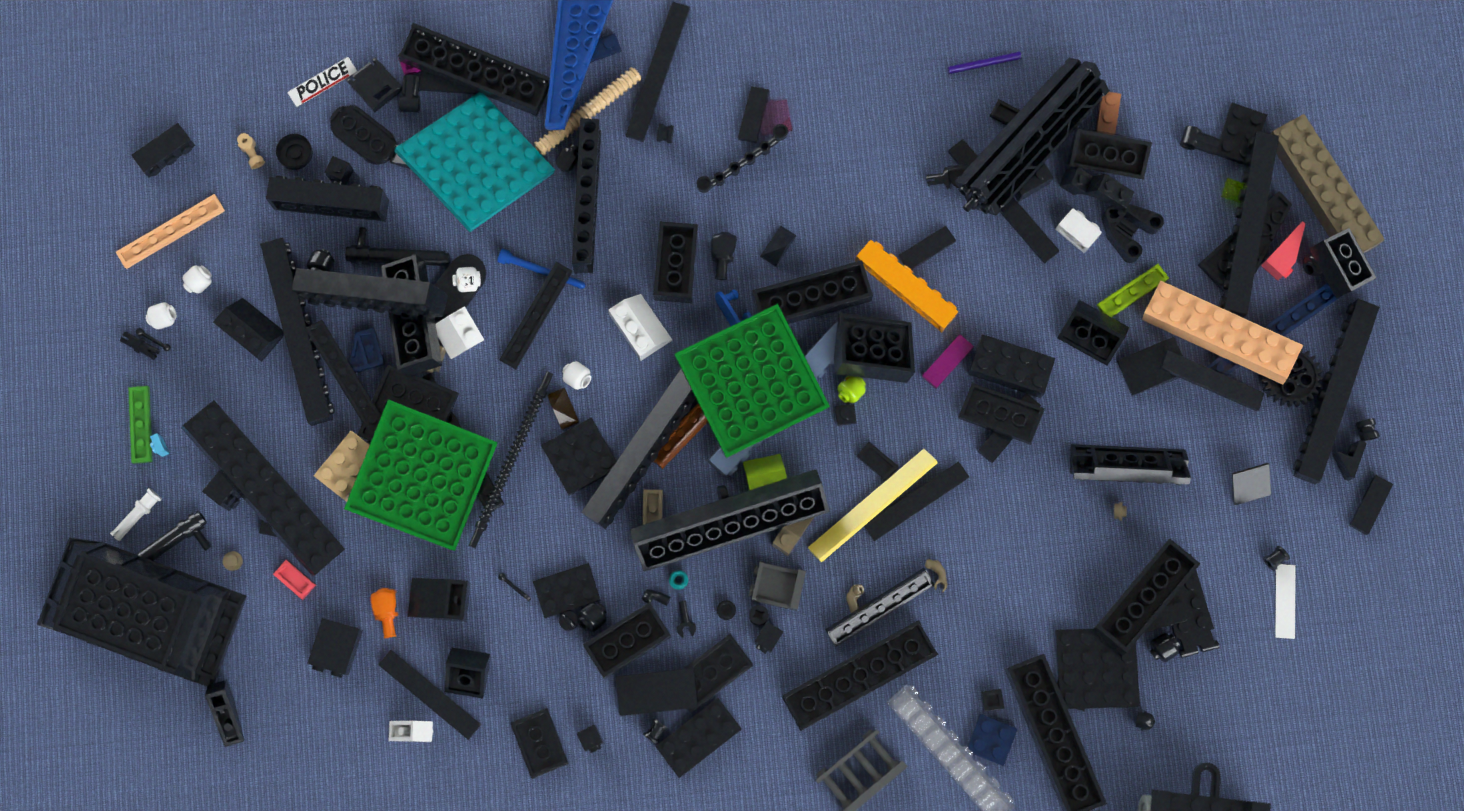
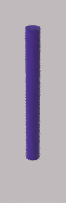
(985, 62)

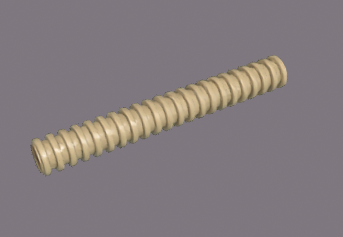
(589, 109)

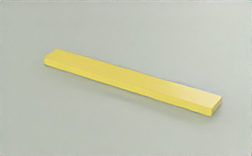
(872, 505)

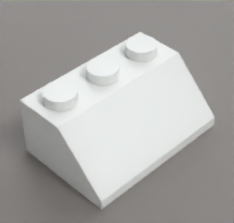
(639, 326)

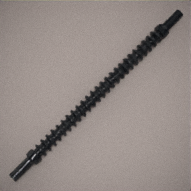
(533, 409)

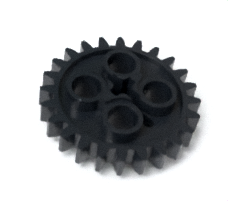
(1299, 391)

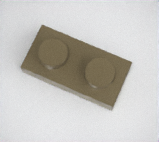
(652, 505)

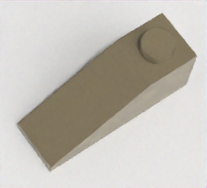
(790, 536)

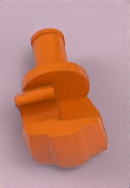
(383, 608)

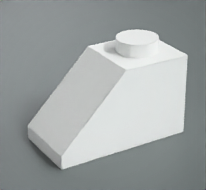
(411, 731)

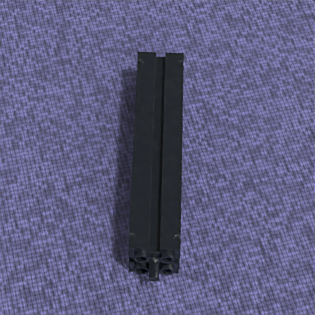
(1031, 136)

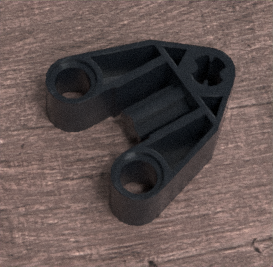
(1125, 224)

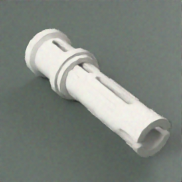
(141, 507)

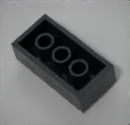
(1109, 153)
(675, 262)
(1011, 366)
(627, 640)

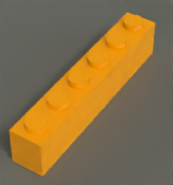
(907, 286)

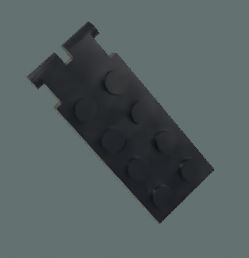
(1199, 626)

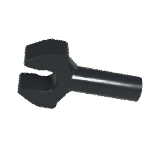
(685, 620)

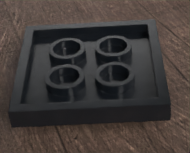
(579, 456)

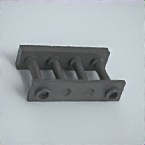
(879, 780)

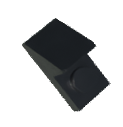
(1349, 464)

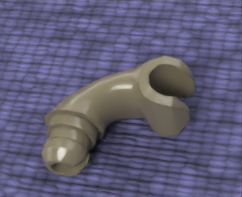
(937, 567)

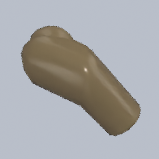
(853, 595)

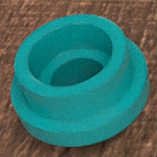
(678, 573)

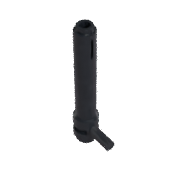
(366, 254)
(184, 529)

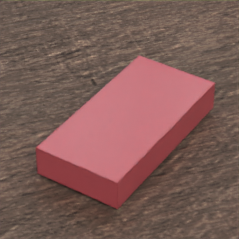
(294, 579)

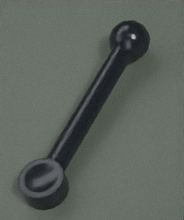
(140, 332)
(502, 577)

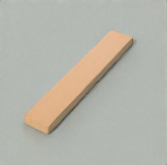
(170, 231)

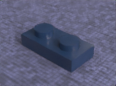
(606, 47)

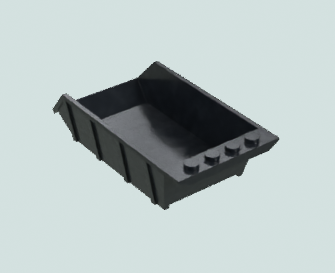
(142, 610)

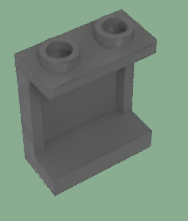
(777, 586)

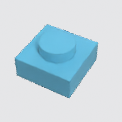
(158, 445)

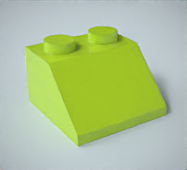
(764, 471)

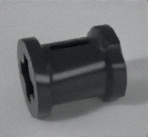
(1276, 558)
(655, 731)

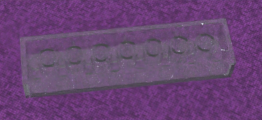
(948, 752)

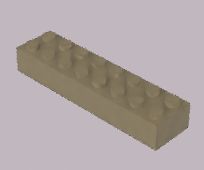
(1324, 183)

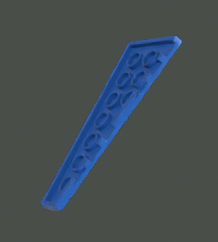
(575, 40)

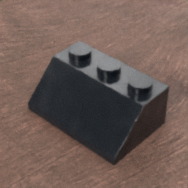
(249, 328)
(1093, 332)

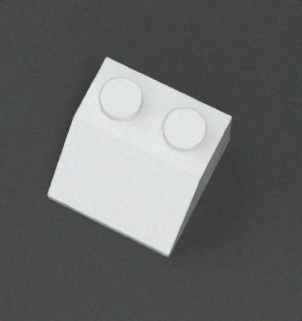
(458, 332)

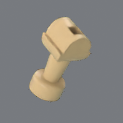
(247, 145)

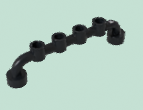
(704, 183)

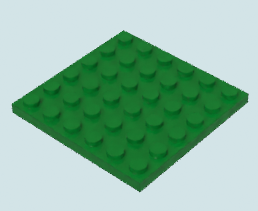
(751, 380)
(421, 475)

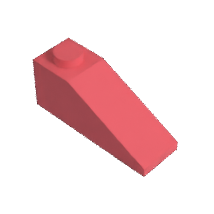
(1285, 256)

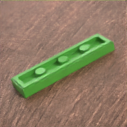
(140, 424)

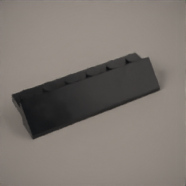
(1129, 464)

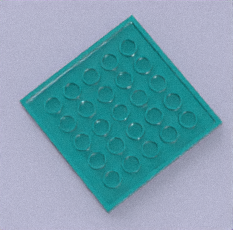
(474, 161)

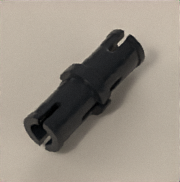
(139, 345)

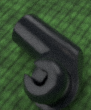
(655, 595)

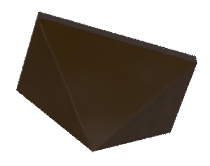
(563, 408)

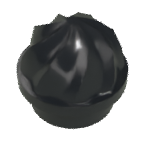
(1145, 720)

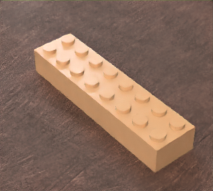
(1222, 332)

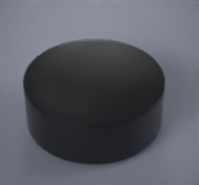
(722, 492)

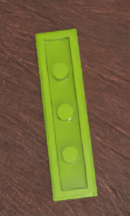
(1132, 291)

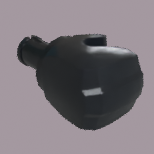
(948, 176)
(722, 249)

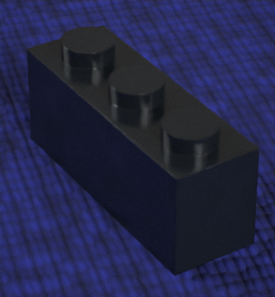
(163, 150)

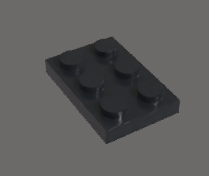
(1236, 131)
(566, 590)

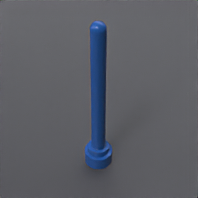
(507, 257)

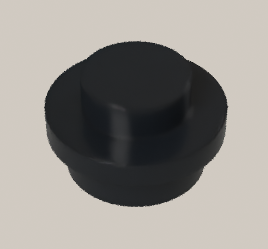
(726, 610)

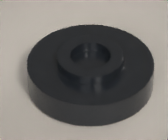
(294, 151)

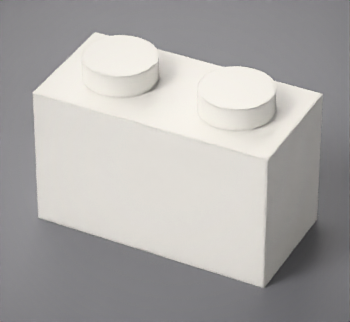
(1078, 230)

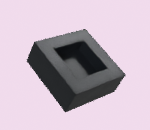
(845, 414)
(992, 700)

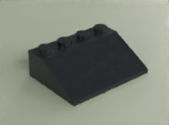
(874, 348)

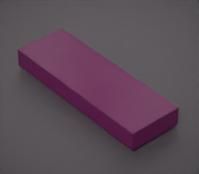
(947, 361)

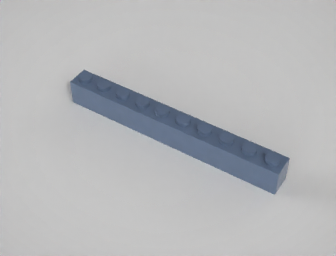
(818, 359)

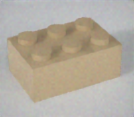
(343, 465)

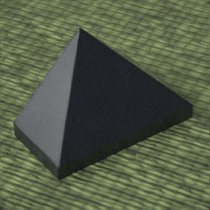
(778, 246)

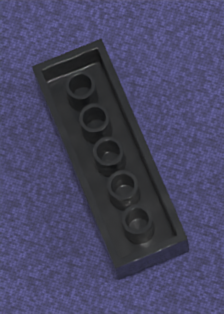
(327, 198)
(817, 293)
(413, 337)
(1146, 597)

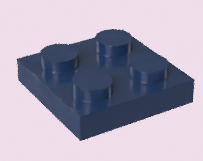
(991, 740)

